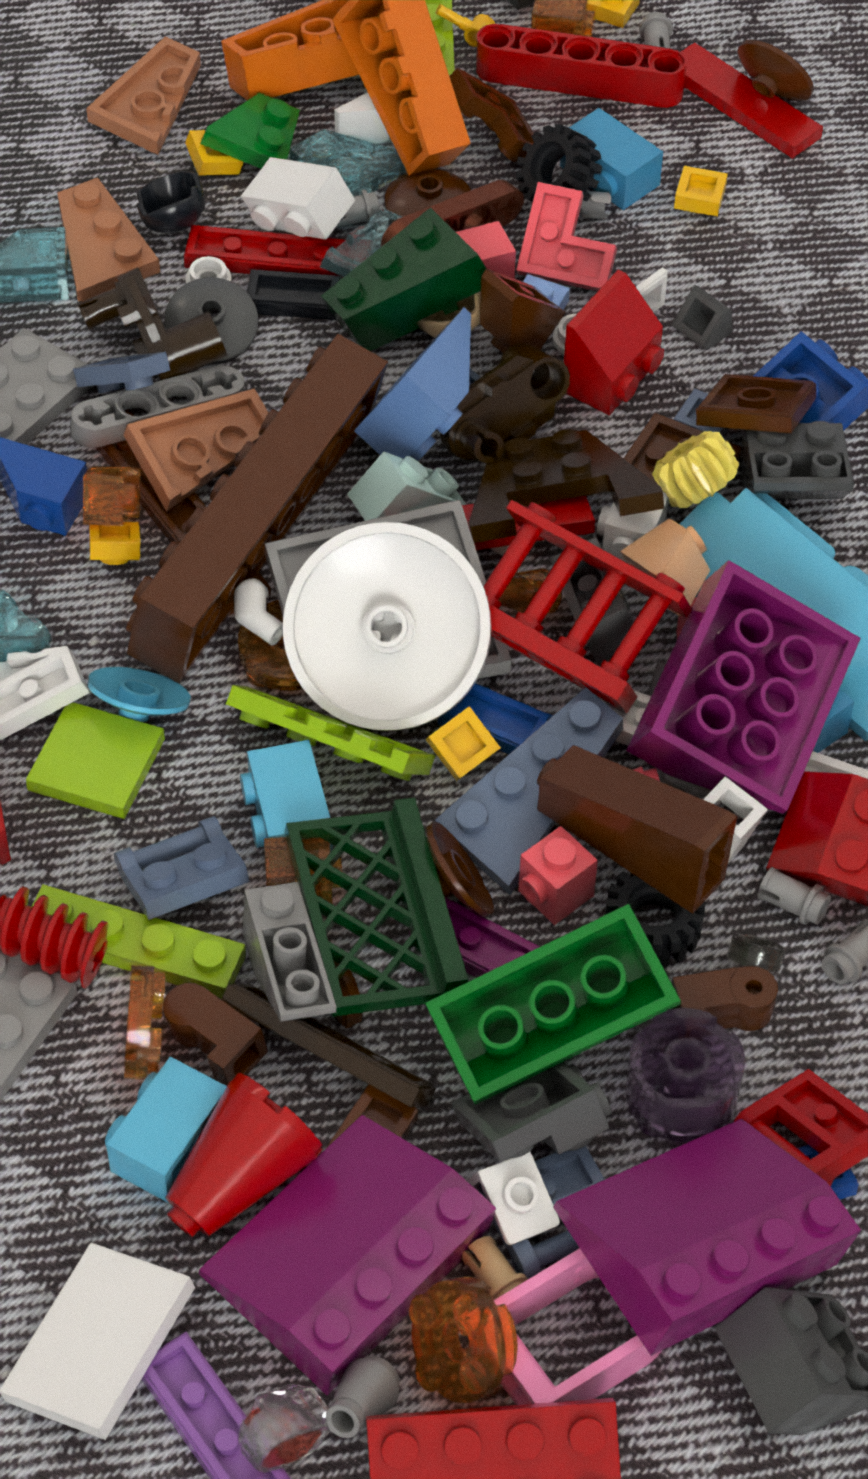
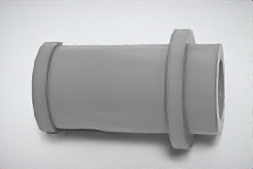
(656, 30)
(361, 210)
(795, 896)
(845, 960)

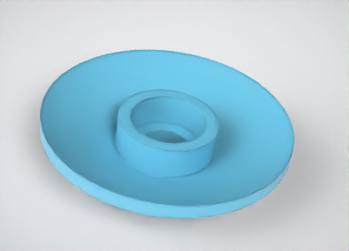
(138, 692)

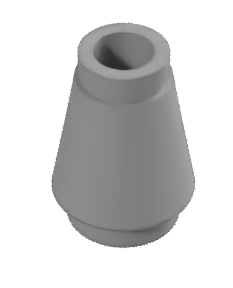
(365, 1390)

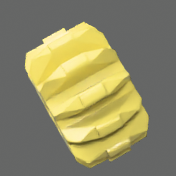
(696, 469)

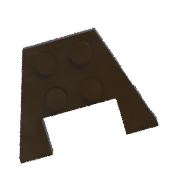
(555, 470)

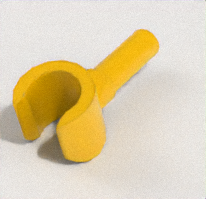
(469, 27)

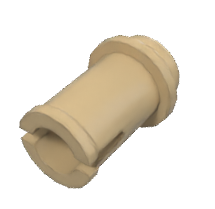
(492, 1267)

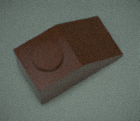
(516, 312)

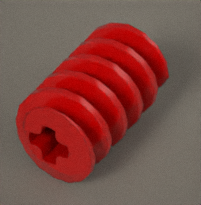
(51, 938)

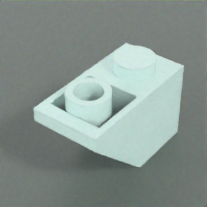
(400, 486)

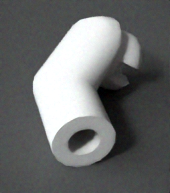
(251, 611)

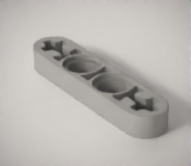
(104, 418)

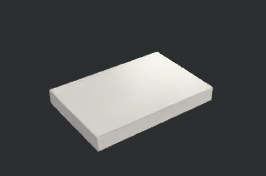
(97, 1340)

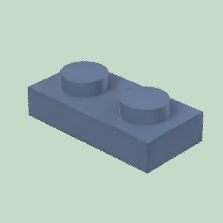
(121, 372)

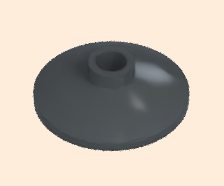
(237, 316)

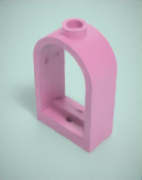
(528, 1381)

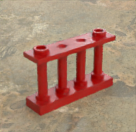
(567, 654)

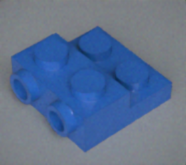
(839, 390)

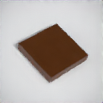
(756, 403)

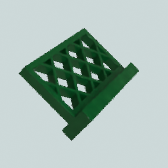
(418, 889)

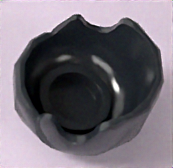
(171, 202)

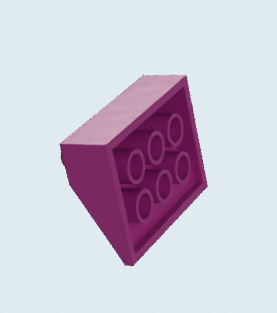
(745, 689)
(706, 1231)
(348, 1249)

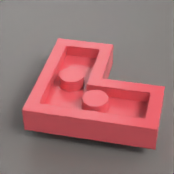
(553, 250)

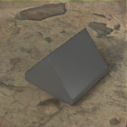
(703, 319)

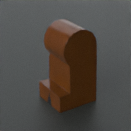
(734, 995)
(216, 1028)

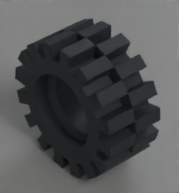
(548, 150)
(667, 939)

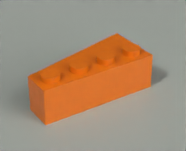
(289, 53)
(405, 79)

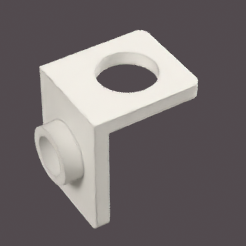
(519, 1198)

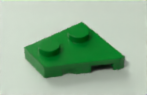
(254, 131)

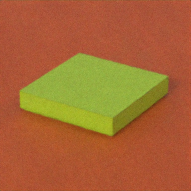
(95, 759)

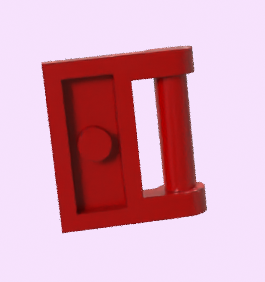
(819, 1118)

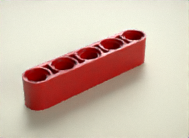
(580, 65)

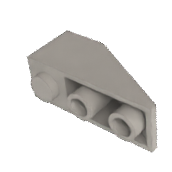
(285, 952)

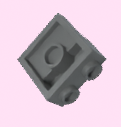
(546, 1107)

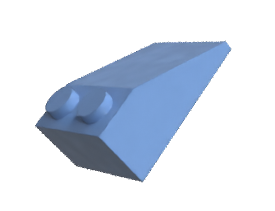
(423, 396)

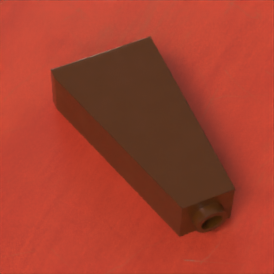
(640, 824)

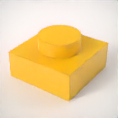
(613, 11)
(210, 161)
(700, 191)
(114, 543)
(463, 743)

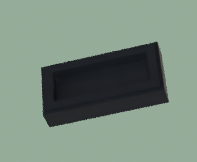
(291, 293)

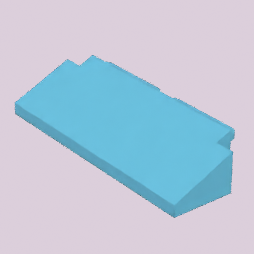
(793, 558)

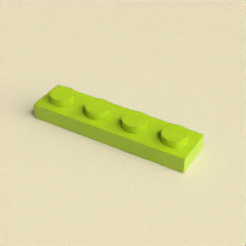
(171, 948)

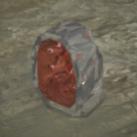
(283, 1427)

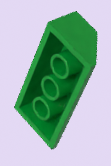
(552, 1004)

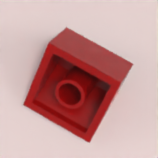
(612, 345)
(826, 835)

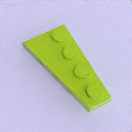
(349, 740)

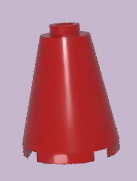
(239, 1158)

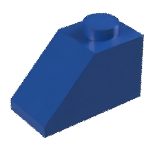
(42, 485)

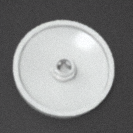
(387, 626)

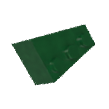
(406, 281)

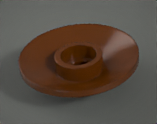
(774, 71)
(422, 190)
(457, 871)

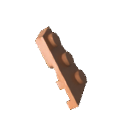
(148, 95)
(101, 239)
(194, 443)

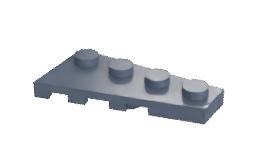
(500, 812)

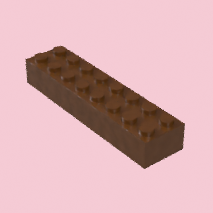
(253, 507)

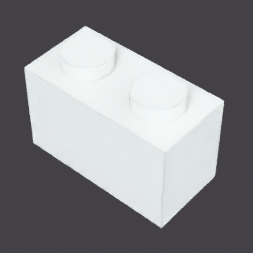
(298, 198)

